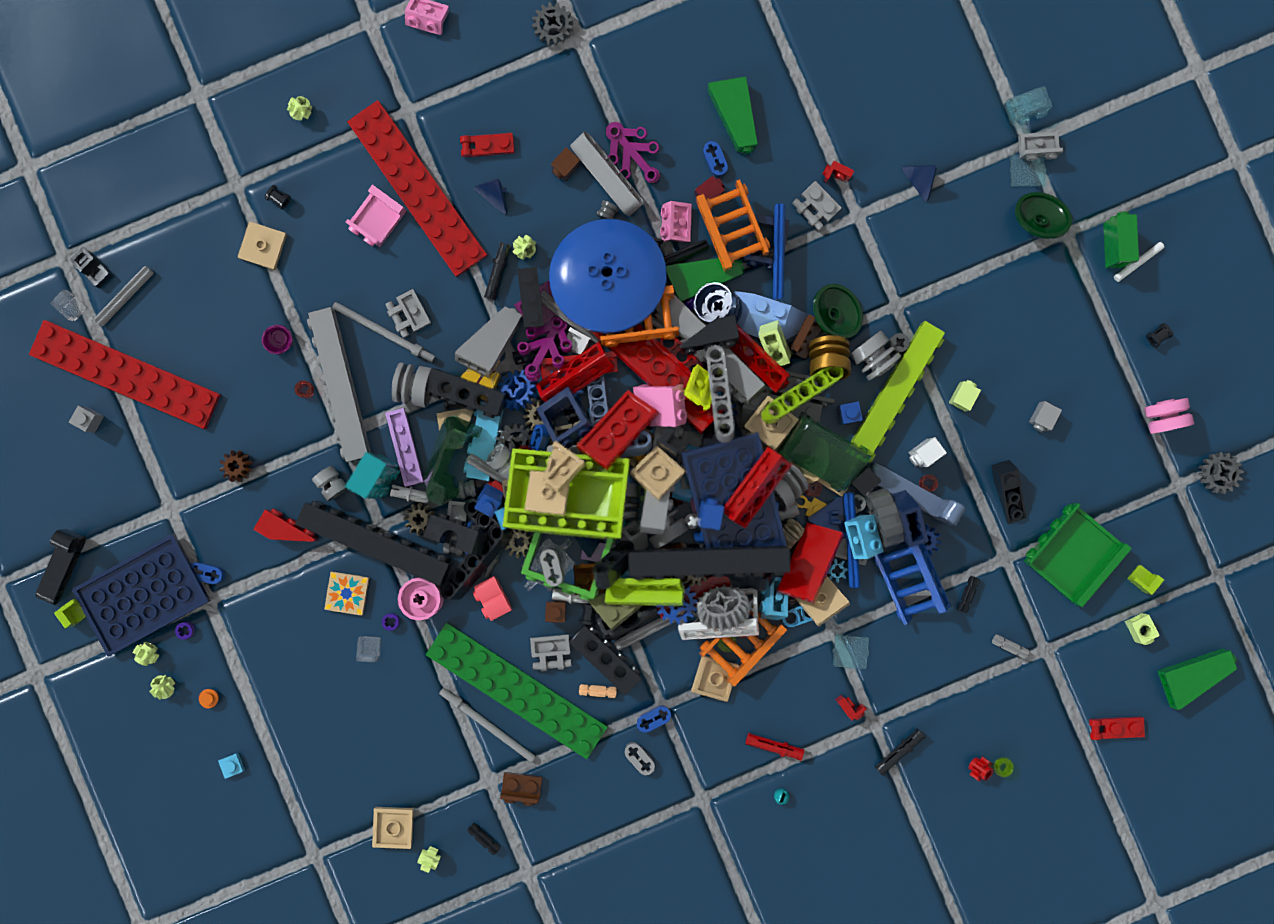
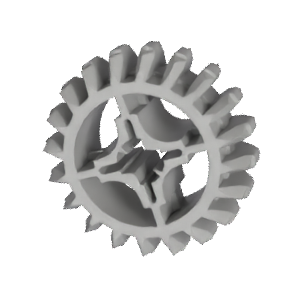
(735, 608)

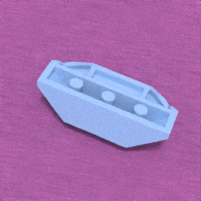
(762, 310)

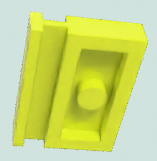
(699, 387)

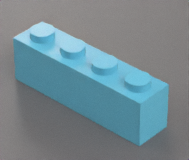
(484, 444)

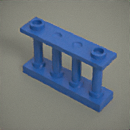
(931, 583)

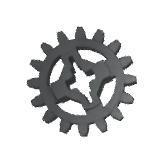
(551, 15)
(521, 438)
(1227, 478)

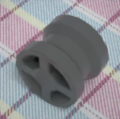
(607, 210)
(897, 344)
(468, 489)

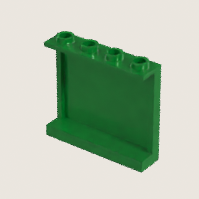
(1076, 555)

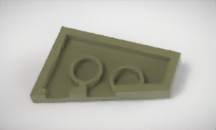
(612, 614)

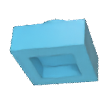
(231, 765)

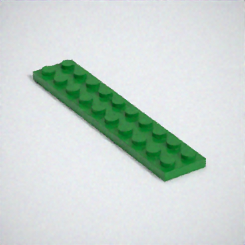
(516, 690)

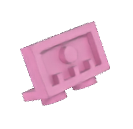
(426, 15)
(676, 222)

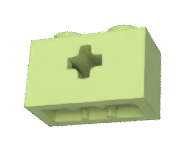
(775, 342)

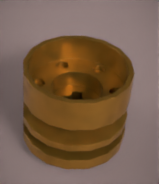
(830, 352)

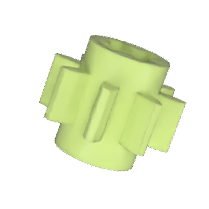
(299, 108)
(524, 247)
(146, 653)
(162, 687)
(429, 859)

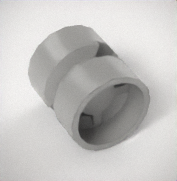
(500, 459)
(330, 483)

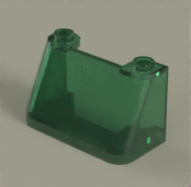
(452, 435)
(824, 453)

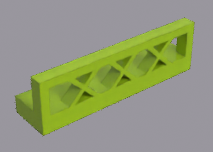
(645, 592)

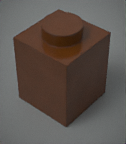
(565, 164)
(555, 611)

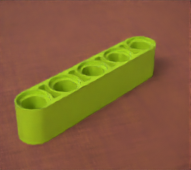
(794, 397)

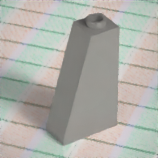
(489, 343)

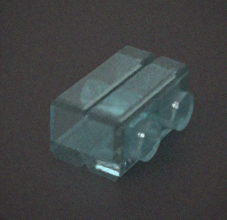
(1028, 105)

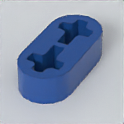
(718, 157)
(539, 438)
(209, 568)
(651, 714)

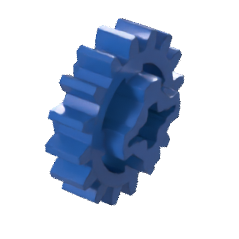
(518, 390)
(688, 606)

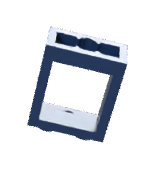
(765, 222)
(557, 405)

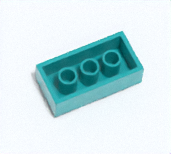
(373, 476)

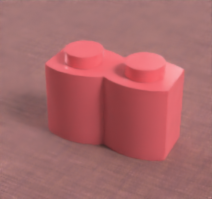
(492, 598)

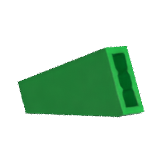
(735, 110)
(691, 276)
(1195, 676)

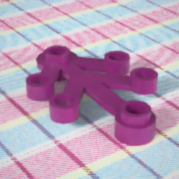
(630, 150)
(545, 344)

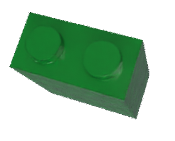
(1121, 240)

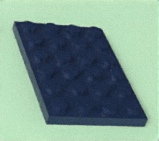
(717, 473)
(141, 595)

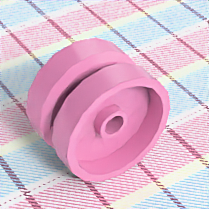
(1169, 415)
(413, 606)

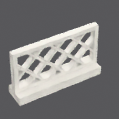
(697, 630)

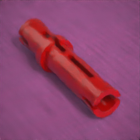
(775, 746)

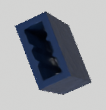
(911, 518)

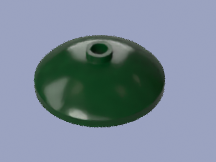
(1043, 215)
(837, 311)

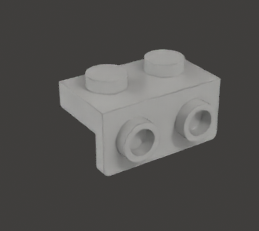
(1039, 145)

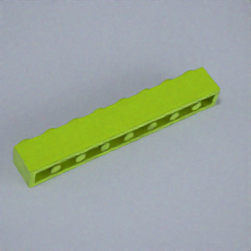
(898, 387)

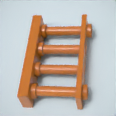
(712, 224)
(667, 332)
(748, 660)

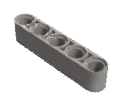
(607, 173)
(720, 402)

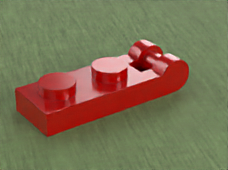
(487, 145)
(1117, 727)

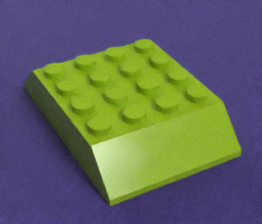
(593, 500)

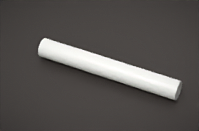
(1142, 259)

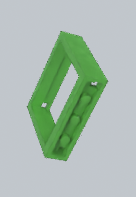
(566, 587)

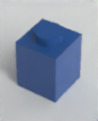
(849, 413)
(489, 500)
(710, 514)

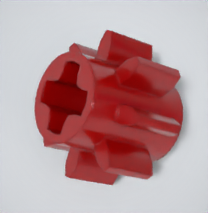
(980, 769)

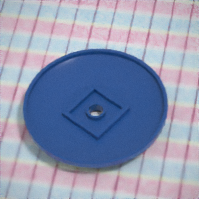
(612, 301)

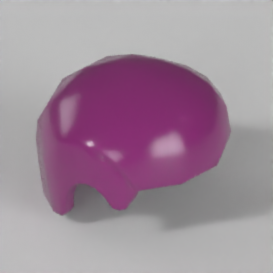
(277, 339)

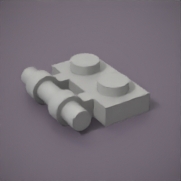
(820, 201)
(413, 310)
(550, 646)

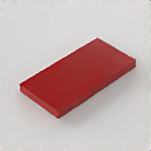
(617, 430)
(810, 562)

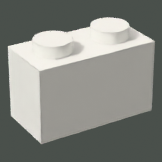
(926, 453)

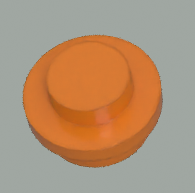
(208, 698)

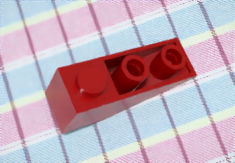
(277, 527)

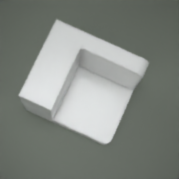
(579, 341)

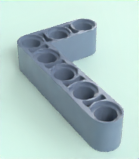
(601, 405)
(945, 511)

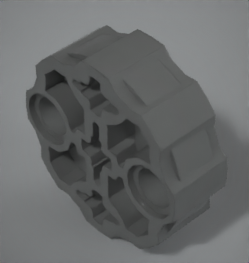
(886, 517)

